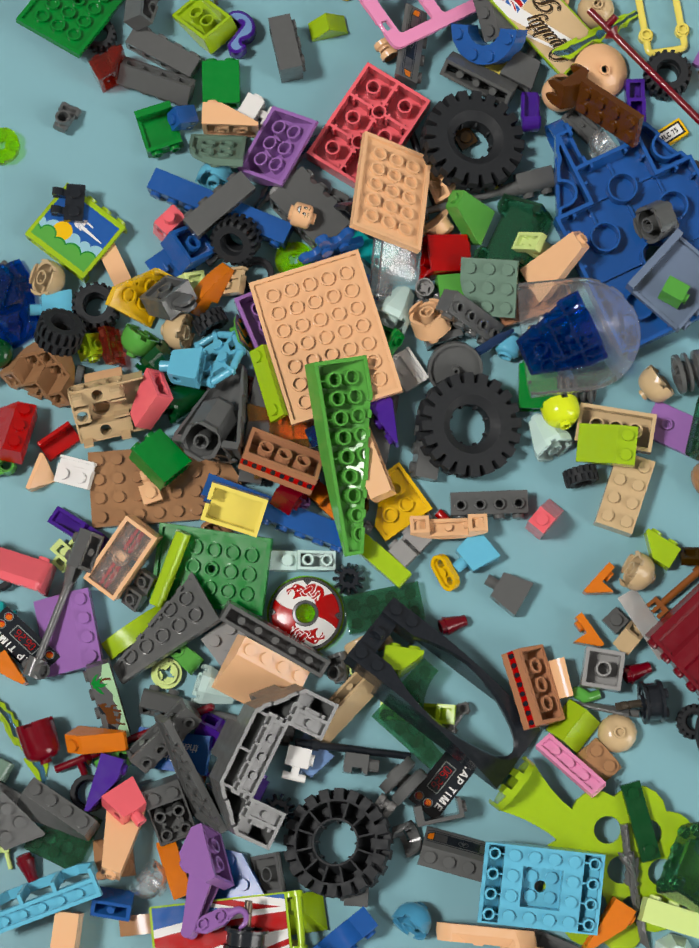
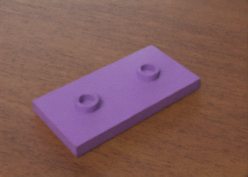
(671, 427)

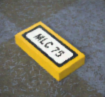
(673, 132)

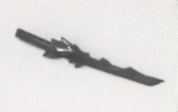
(631, 880)

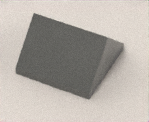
(269, 872)

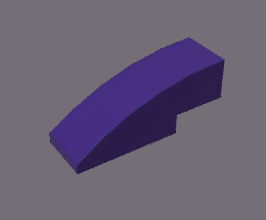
(635, 95)
(70, 524)

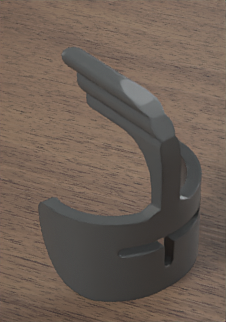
(414, 843)

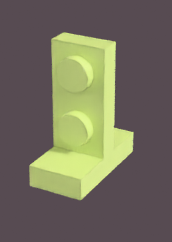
(531, 243)

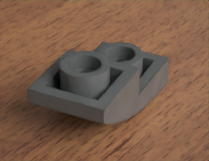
(140, 590)

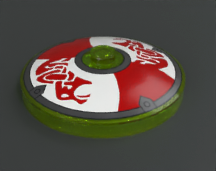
(307, 610)

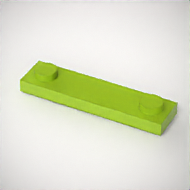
(268, 383)

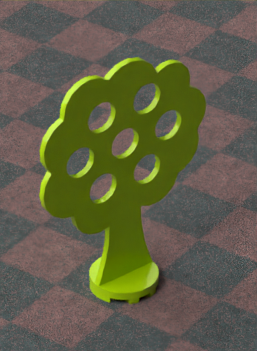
(533, 800)

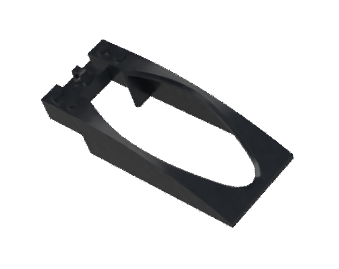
(394, 694)

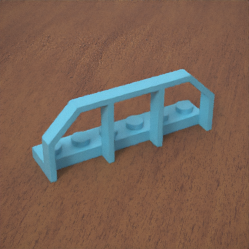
(50, 902)

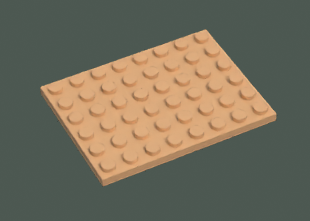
(322, 316)

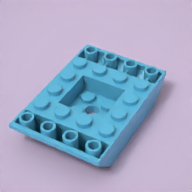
(570, 893)

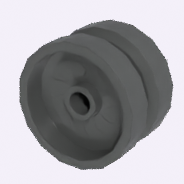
(400, 778)

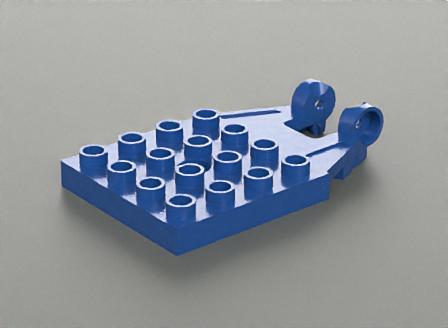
(602, 201)

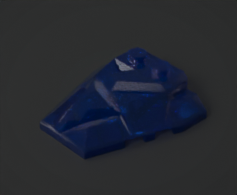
(15, 300)
(563, 339)

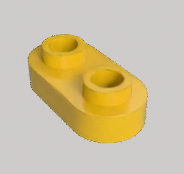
(445, 572)

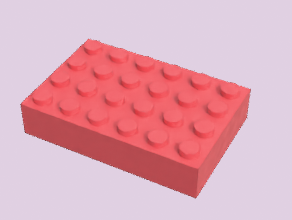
(372, 105)

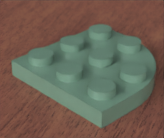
(218, 149)
(491, 284)

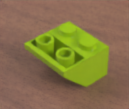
(402, 658)

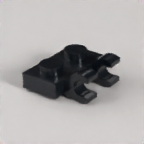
(74, 202)

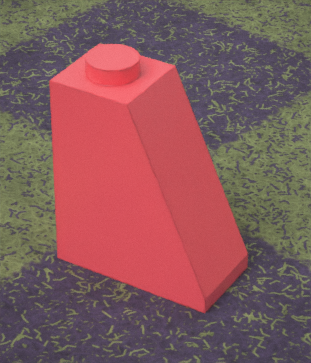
(151, 399)
(543, 518)

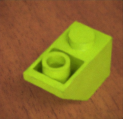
(660, 549)

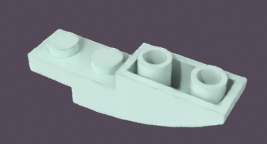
(302, 561)

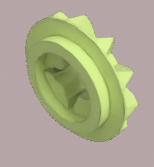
(169, 682)

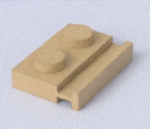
(237, 282)

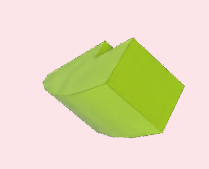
(384, 562)

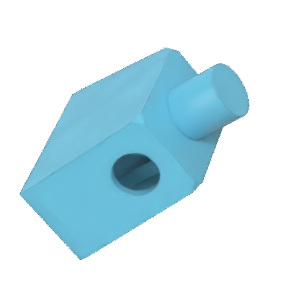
(58, 300)
(185, 367)
(475, 554)

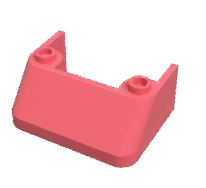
(26, 571)

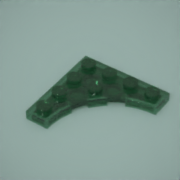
(415, 741)

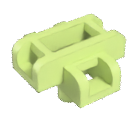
(61, 554)

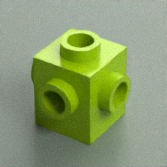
(90, 348)

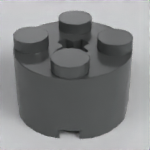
(655, 221)

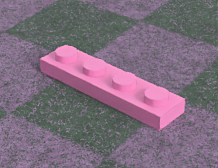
(571, 765)

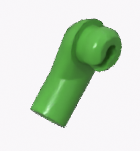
(585, 696)

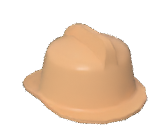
(439, 225)

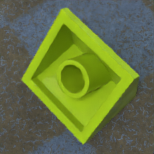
(576, 727)

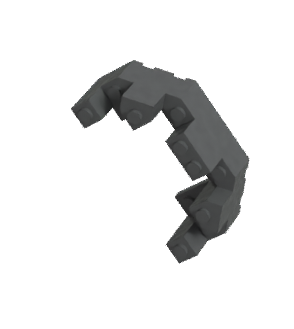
(246, 751)

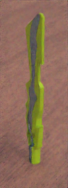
(597, 34)
(10, 724)

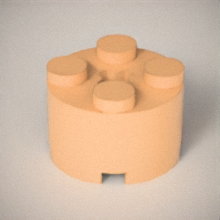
(427, 321)

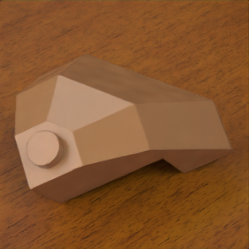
(41, 374)

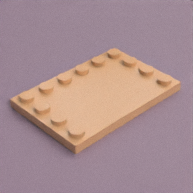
(390, 192)

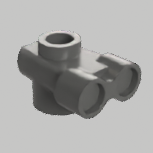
(65, 116)
(338, 669)

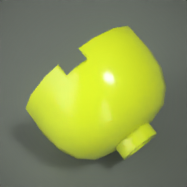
(561, 411)

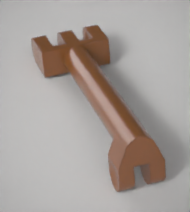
(673, 593)

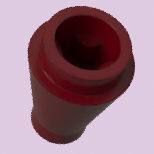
(450, 624)
(634, 672)
(27, 865)

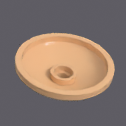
(604, 55)

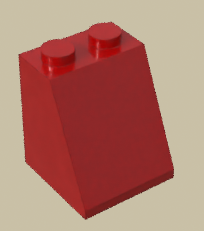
(443, 254)

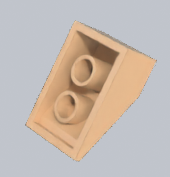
(224, 120)

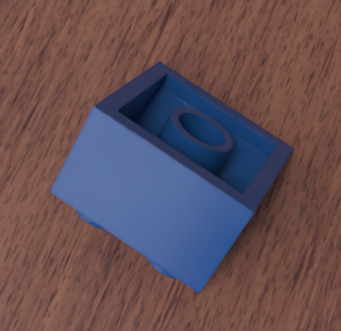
(186, 250)

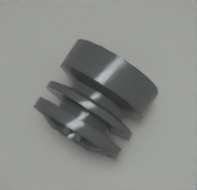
(685, 371)

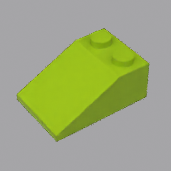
(206, 23)
(607, 444)

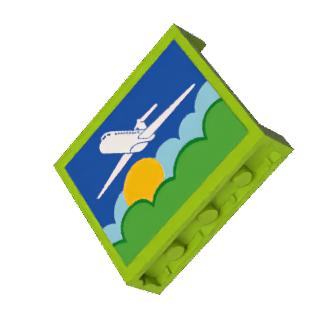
(76, 245)

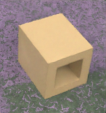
(628, 638)

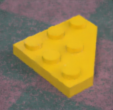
(125, 296)
(395, 512)

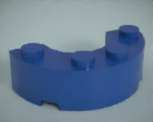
(474, 49)
(350, 931)

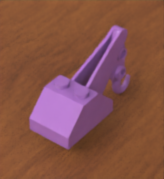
(208, 870)

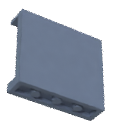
(676, 259)

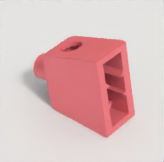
(168, 221)
(125, 803)

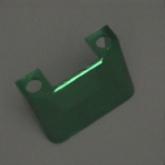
(681, 870)

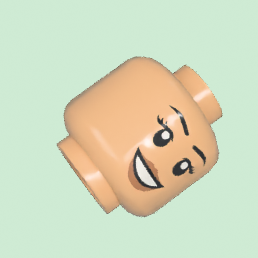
(301, 215)

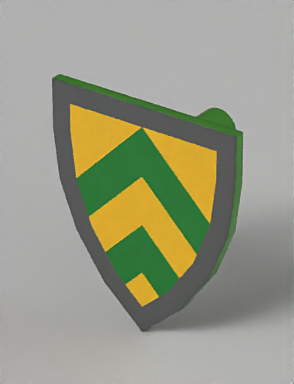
(241, 333)

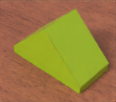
(327, 27)

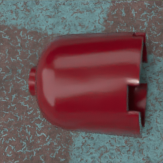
(39, 740)

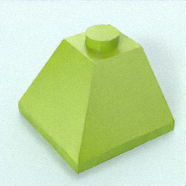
(313, 913)

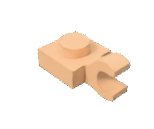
(149, 491)

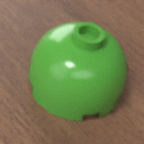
(137, 341)

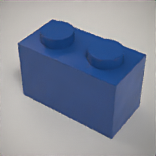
(113, 904)

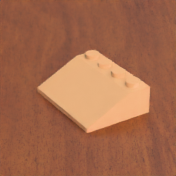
(253, 668)

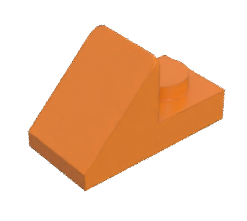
(321, 499)
(597, 586)
(590, 636)

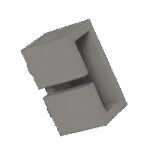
(408, 547)

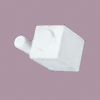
(253, 107)
(297, 758)

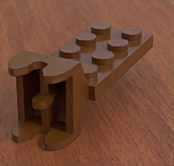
(596, 105)

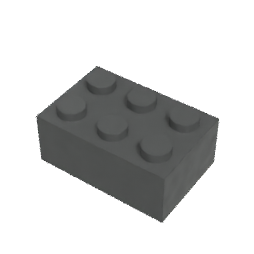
(287, 47)

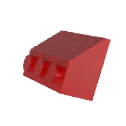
(16, 429)

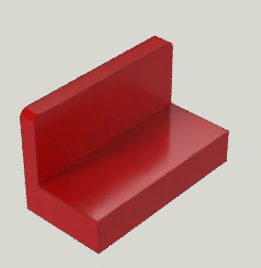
(59, 441)

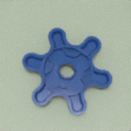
(332, 246)

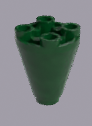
(183, 401)

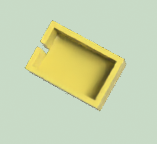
(234, 508)

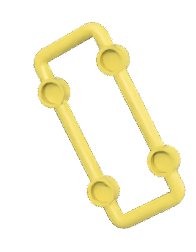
(646, 35)

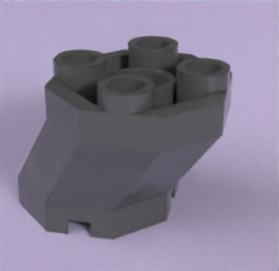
(209, 428)

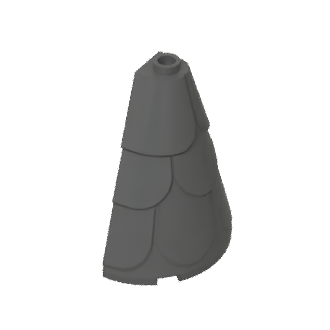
(235, 391)

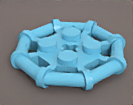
(222, 351)

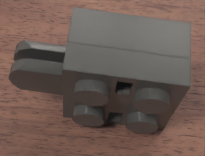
(175, 297)

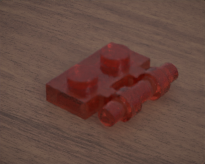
(112, 346)

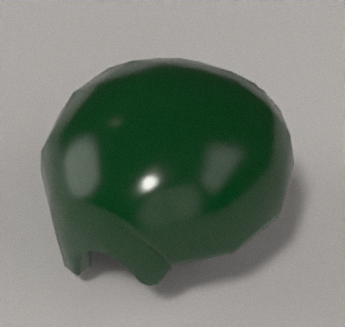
(6, 353)

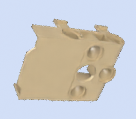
(119, 393)

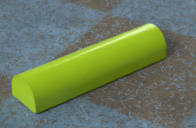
(170, 568)

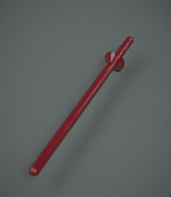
(612, 33)
(79, 761)

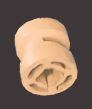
(386, 50)

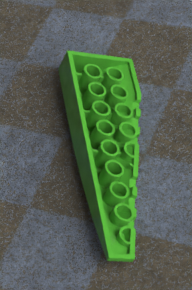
(341, 416)

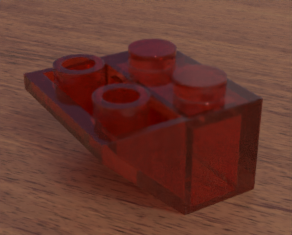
(106, 67)

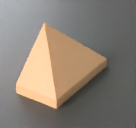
(41, 474)

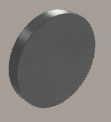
(453, 359)

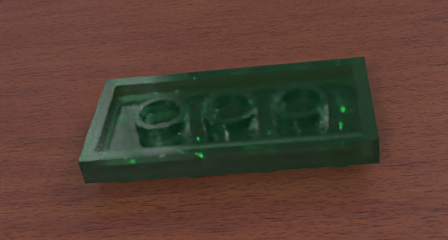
(365, 607)

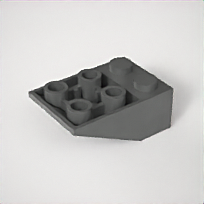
(168, 809)

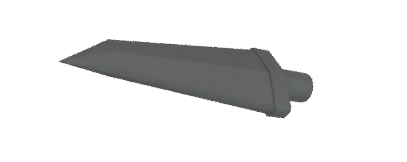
(610, 709)

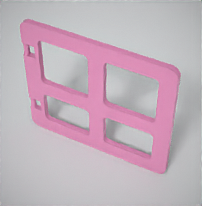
(437, 22)

